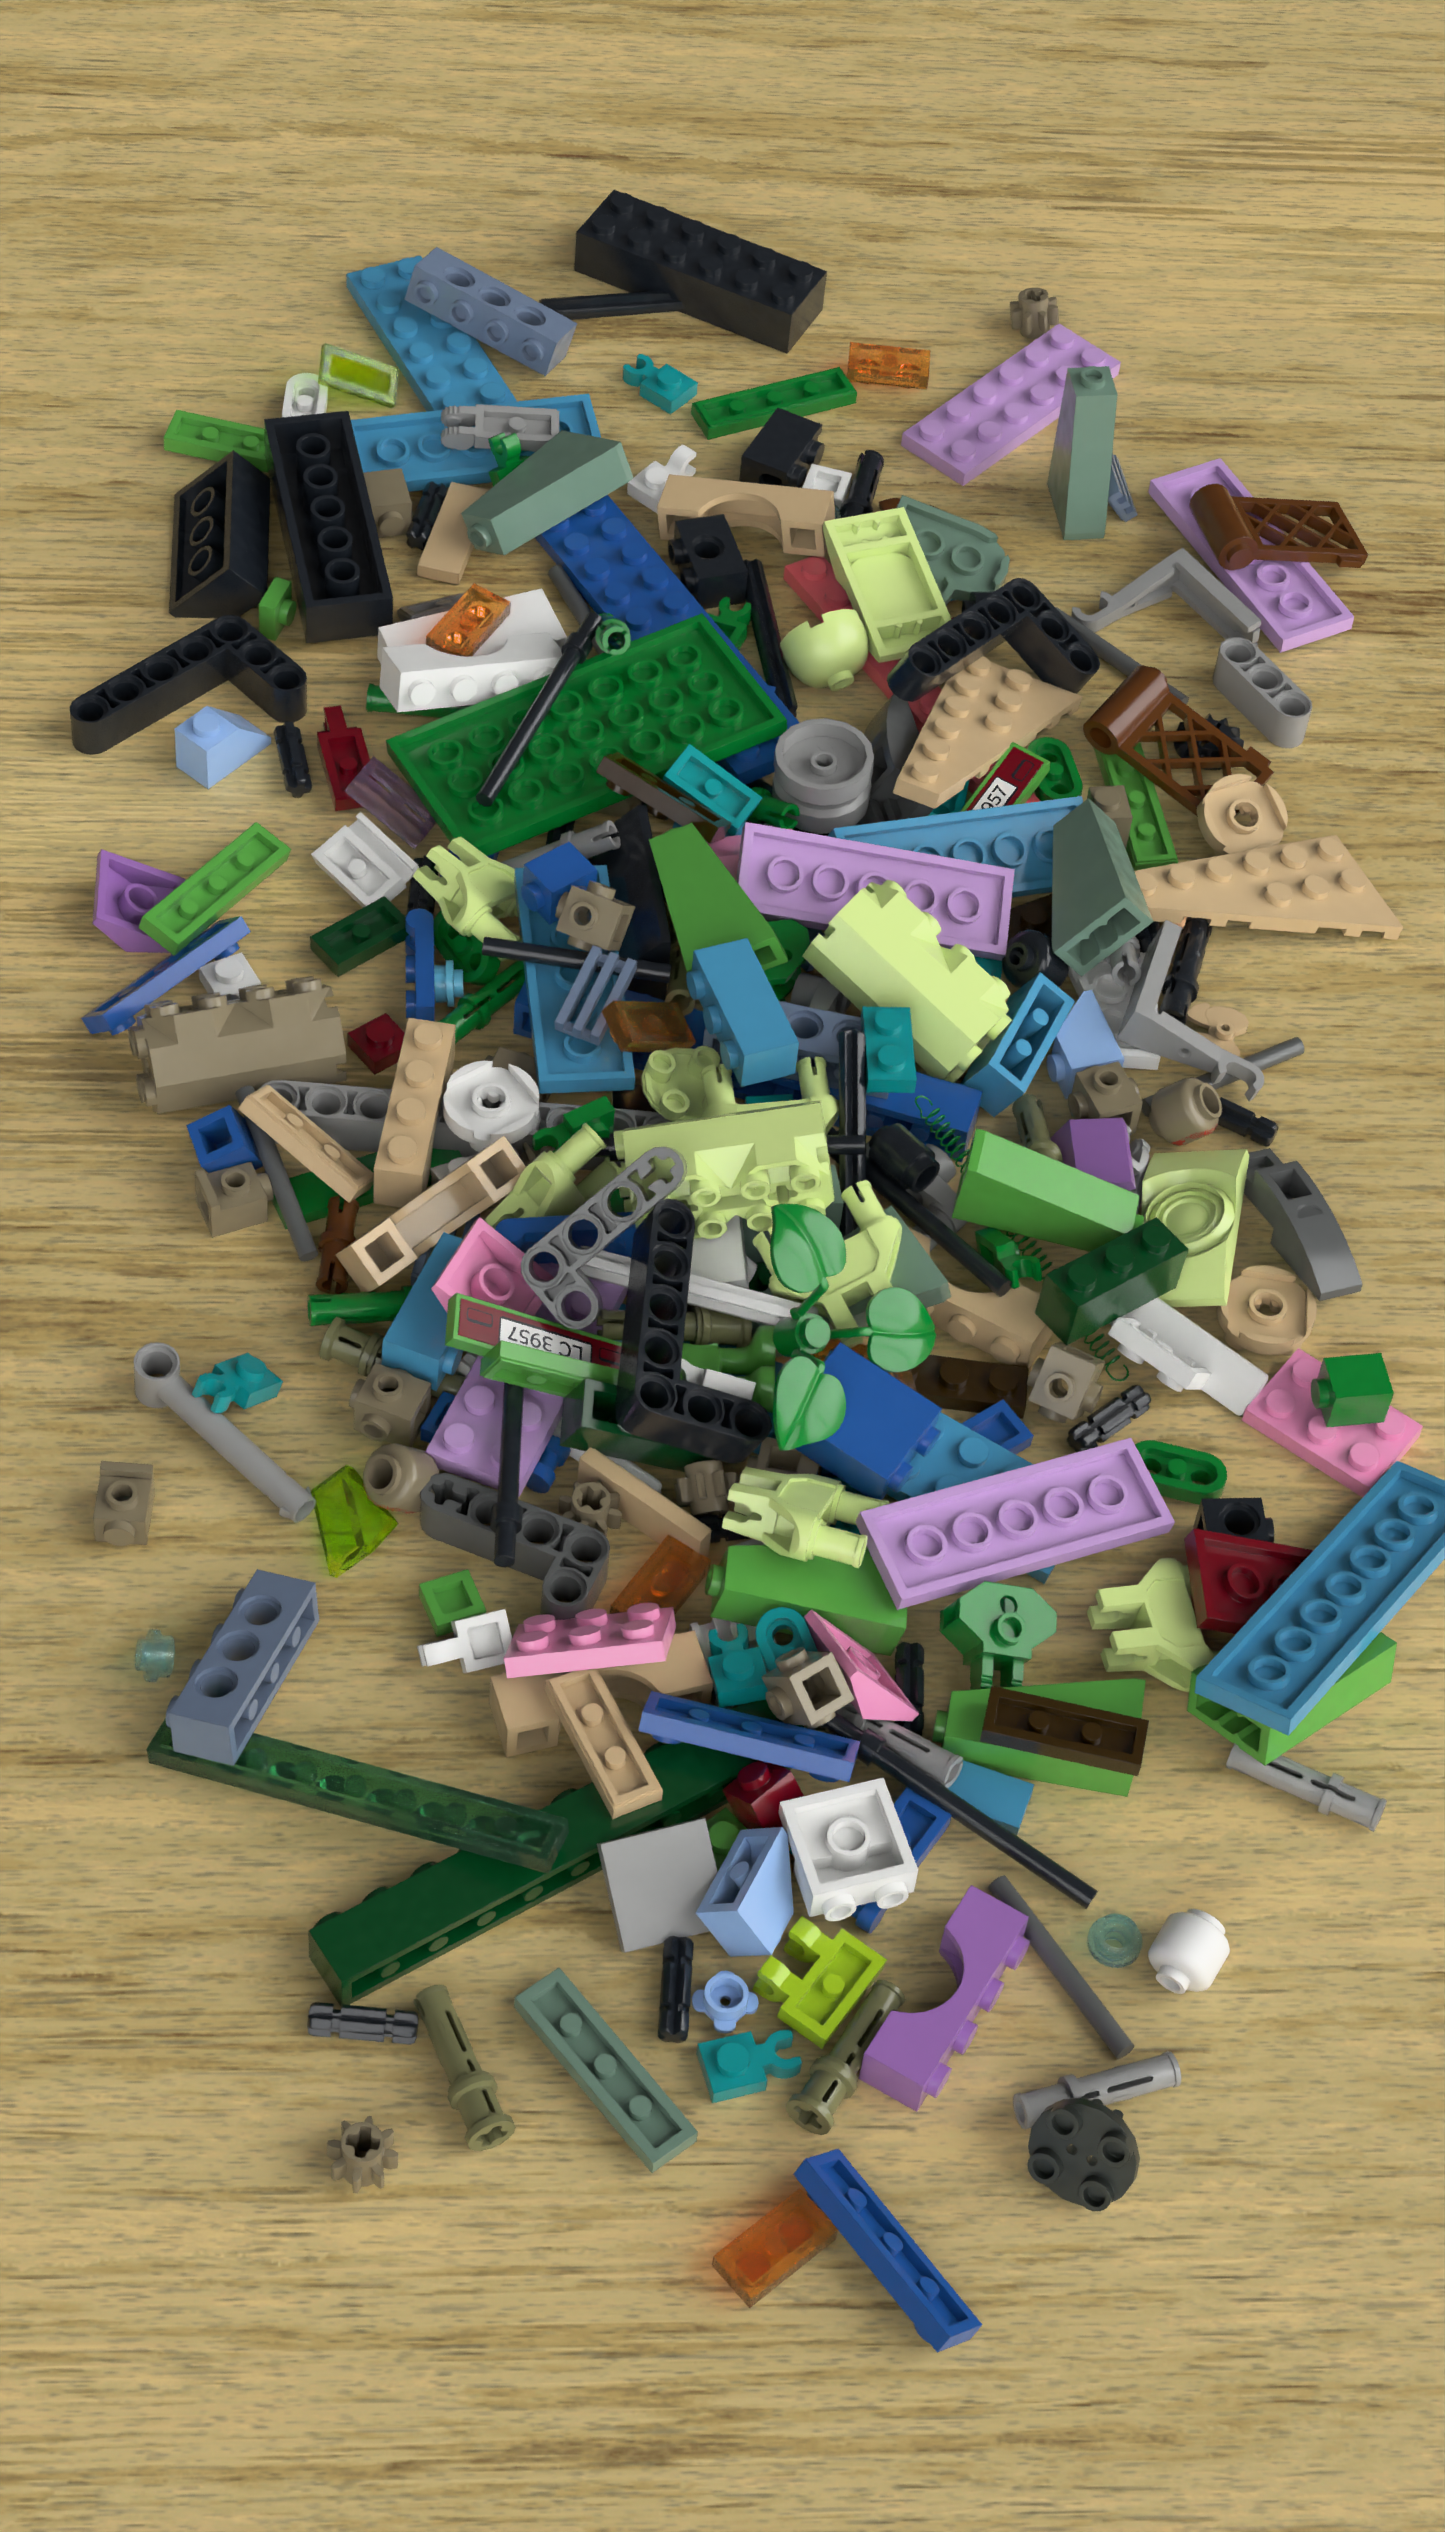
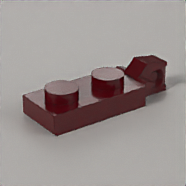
(342, 756)

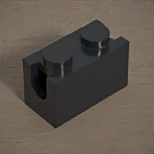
(782, 451)

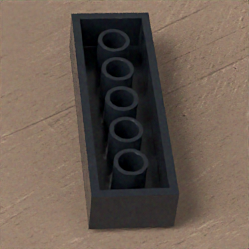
(706, 269)
(327, 526)

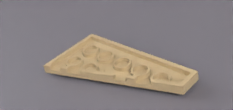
(974, 726)
(1272, 889)

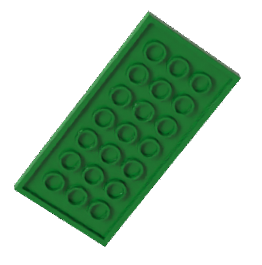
(644, 704)

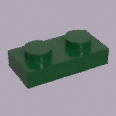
(359, 936)

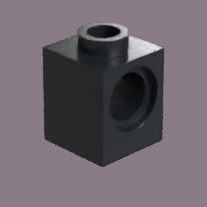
(1235, 1515)

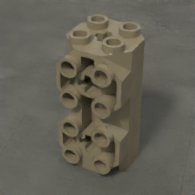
(219, 1045)

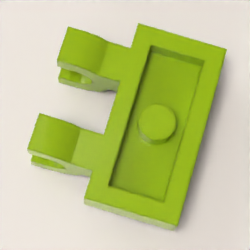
(831, 1987)

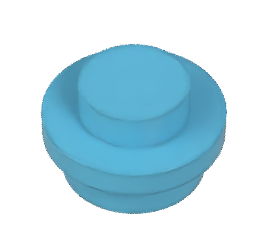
(448, 983)

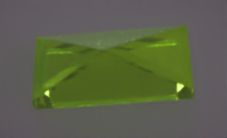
(358, 375)
(348, 1520)

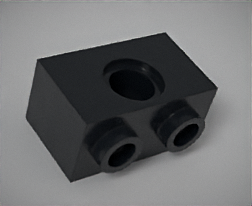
(709, 560)

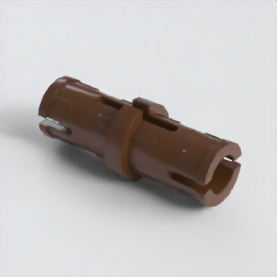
(337, 1236)

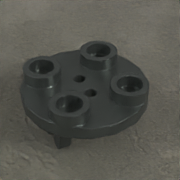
(1070, 2168)

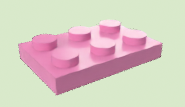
(1348, 1454)
(590, 1641)

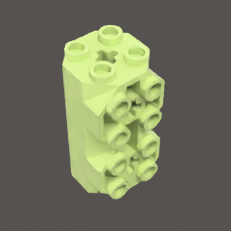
(888, 956)
(737, 1164)

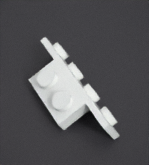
(1187, 1355)

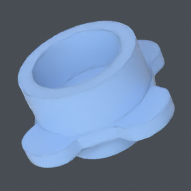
(728, 1986)

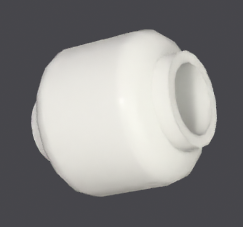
(1189, 1951)

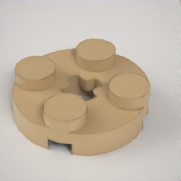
(1239, 793)
(1262, 1333)

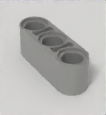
(1262, 692)

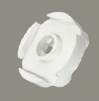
(482, 1125)

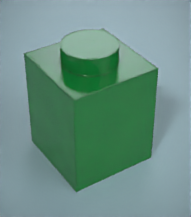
(1352, 1390)

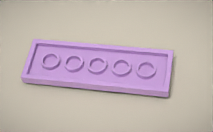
(1003, 406)
(1285, 595)
(817, 875)
(471, 1429)
(1014, 1523)

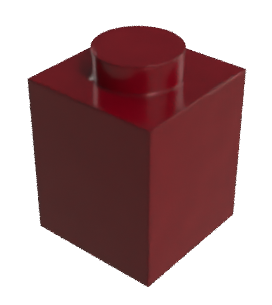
(758, 1793)

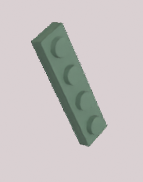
(605, 2070)

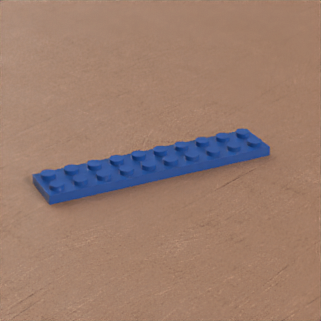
(628, 579)

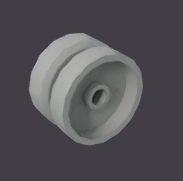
(824, 772)

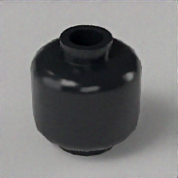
(1028, 955)

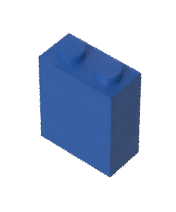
(880, 1430)

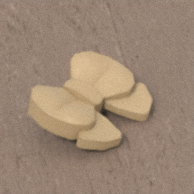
(1222, 1024)

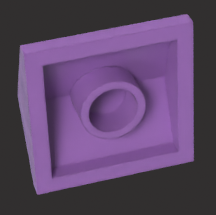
(126, 893)
(1098, 1149)

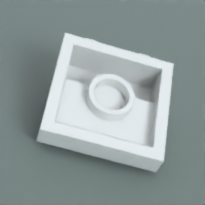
(848, 1849)

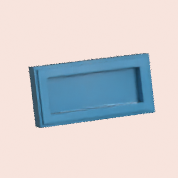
(994, 1794)

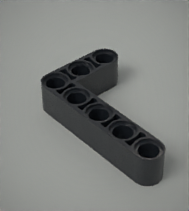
(1010, 614)
(183, 672)
(652, 1349)

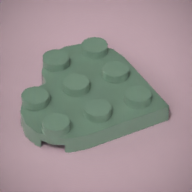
(958, 551)

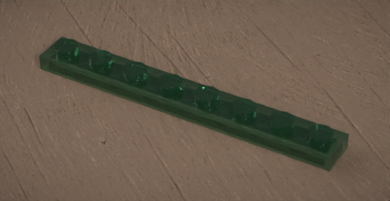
(380, 1798)

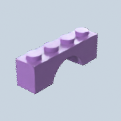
(913, 2048)

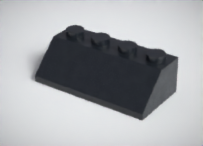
(220, 541)
(638, 883)

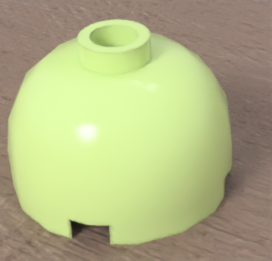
(827, 652)

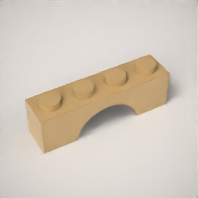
(786, 512)
(413, 1111)
(437, 1210)
(992, 1323)
(530, 1722)

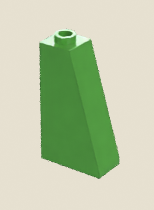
(707, 900)
(1040, 1196)
(852, 1599)
(1362, 1679)
(962, 1725)

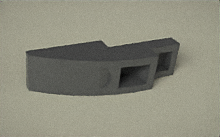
(892, 739)
(1302, 1225)

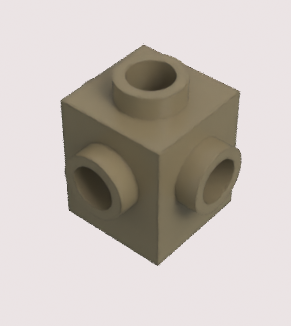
(593, 917)
(1105, 1094)
(1080, 1373)
(390, 1405)
(806, 1688)

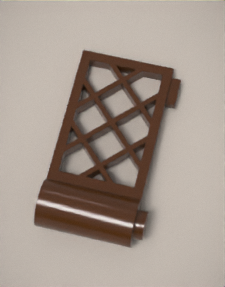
(1236, 538)
(1139, 707)

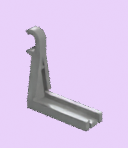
(1190, 581)
(1166, 1035)

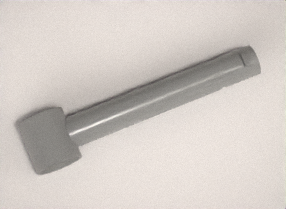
(215, 1429)

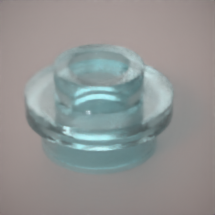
(155, 1655)
(1119, 1928)

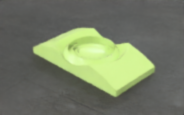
(886, 579)
(1201, 1204)

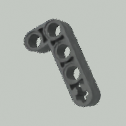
(609, 1227)
(458, 1518)

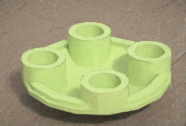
(675, 1082)

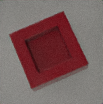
(377, 1043)

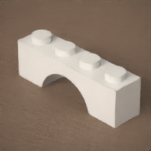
(426, 679)

